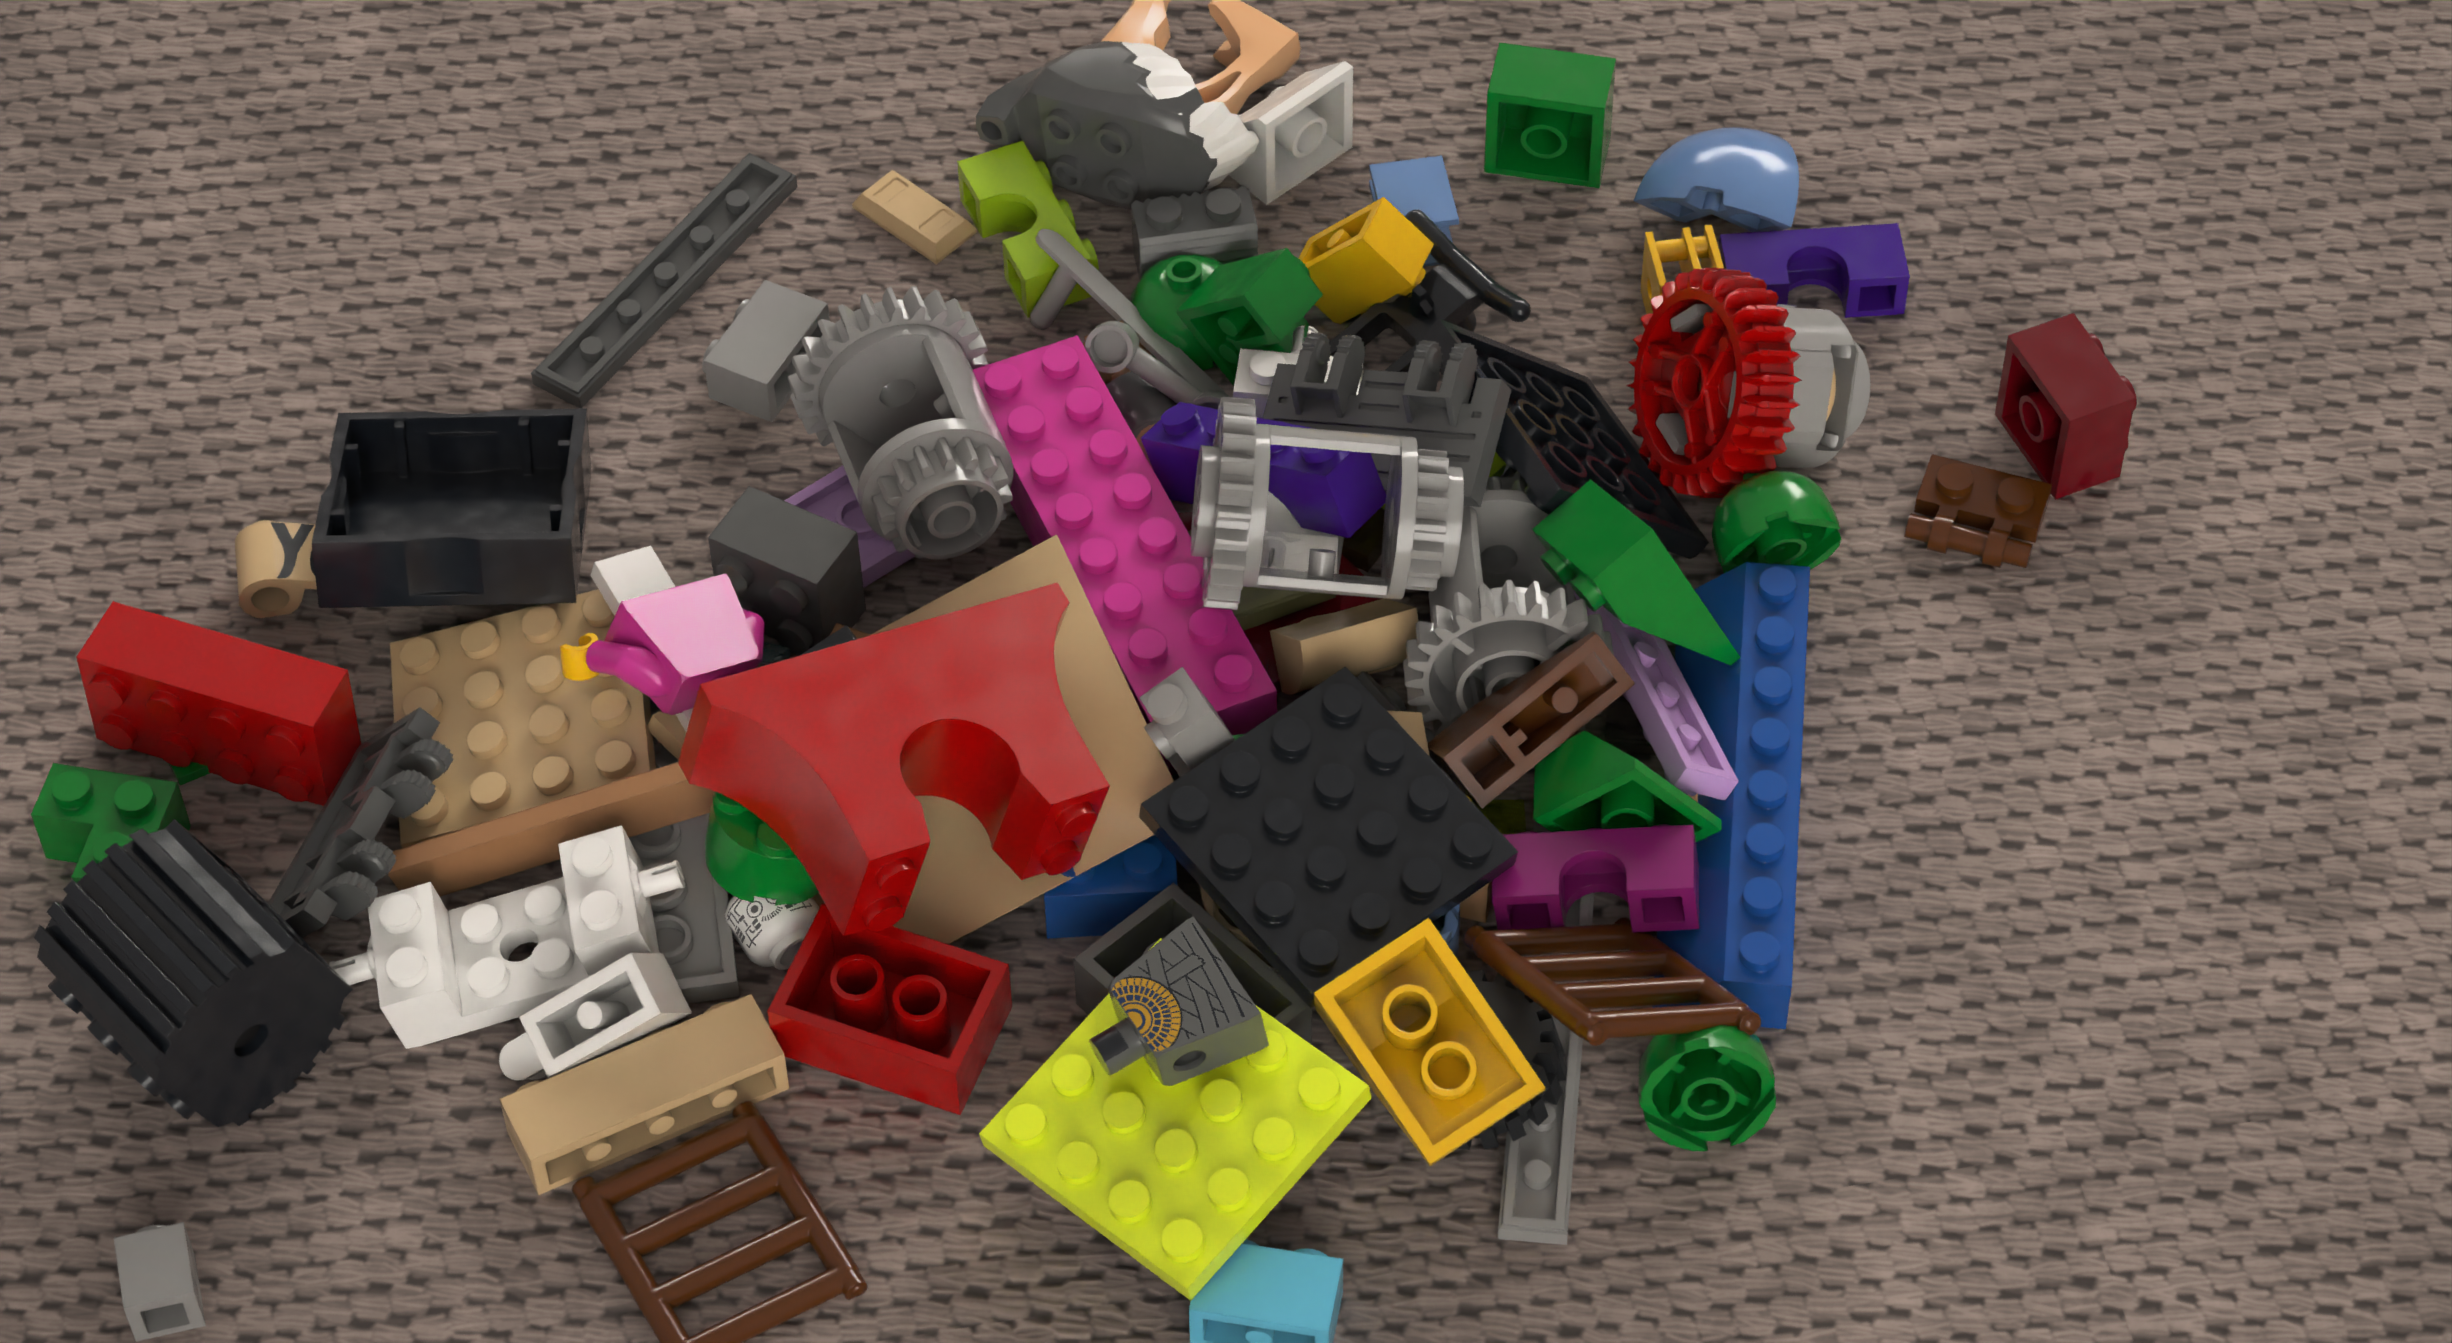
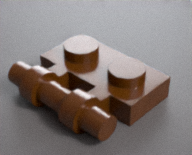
(1983, 500)

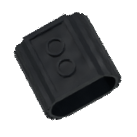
(190, 976)

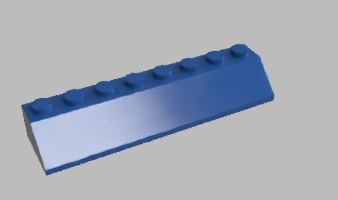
(1758, 722)

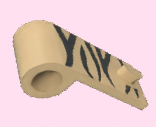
(274, 567)

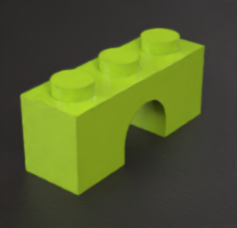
(1015, 193)

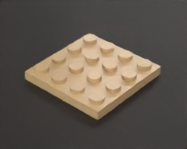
(514, 718)

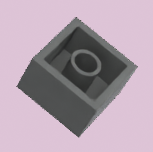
(789, 568)

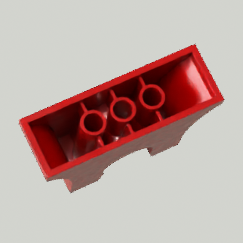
(932, 708)

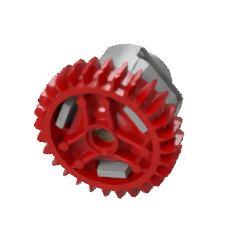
(1741, 383)

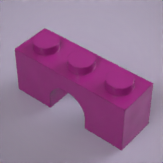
(1645, 866)

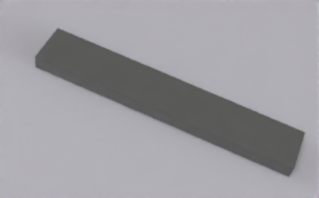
(663, 281)

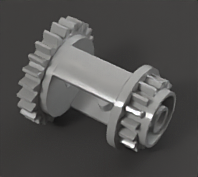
(906, 386)
(1231, 508)
(1495, 612)

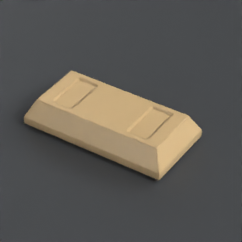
(914, 217)

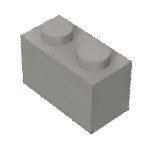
(754, 355)

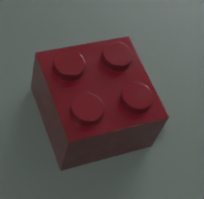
(2065, 405)

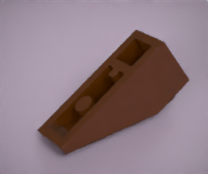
(1529, 718)

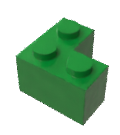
(1250, 307)
(92, 809)

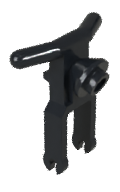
(1445, 293)

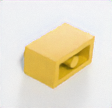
(1365, 260)

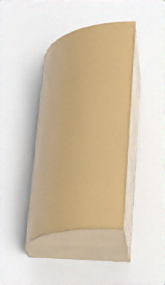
(1354, 638)

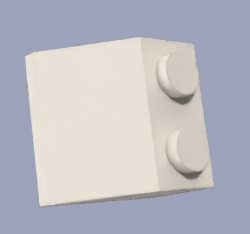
(1298, 130)

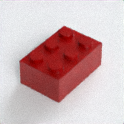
(892, 1011)

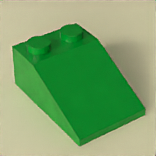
(1626, 569)

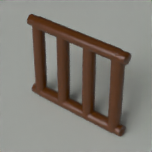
(1646, 958)
(777, 1175)

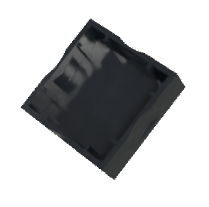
(453, 509)

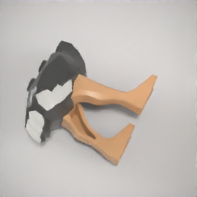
(1128, 119)

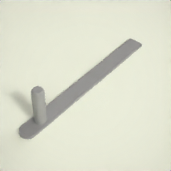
(1076, 269)

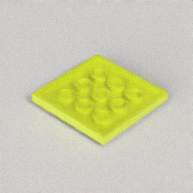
(1181, 1166)

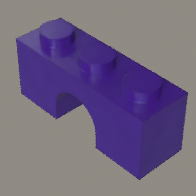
(1856, 262)

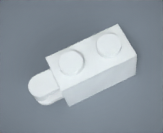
(596, 1017)

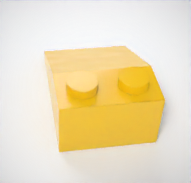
(1427, 1042)

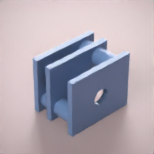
(1419, 186)

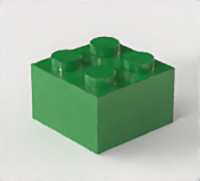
(1549, 115)

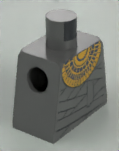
(1179, 1011)

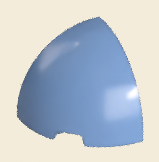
(1725, 173)

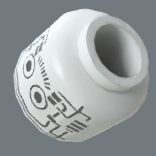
(770, 932)

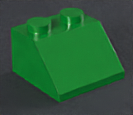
(1600, 786)

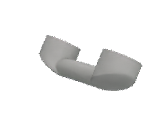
(1116, 346)

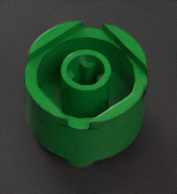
(751, 857)

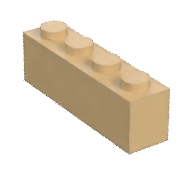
(644, 1093)

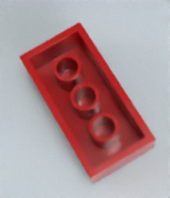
(219, 703)

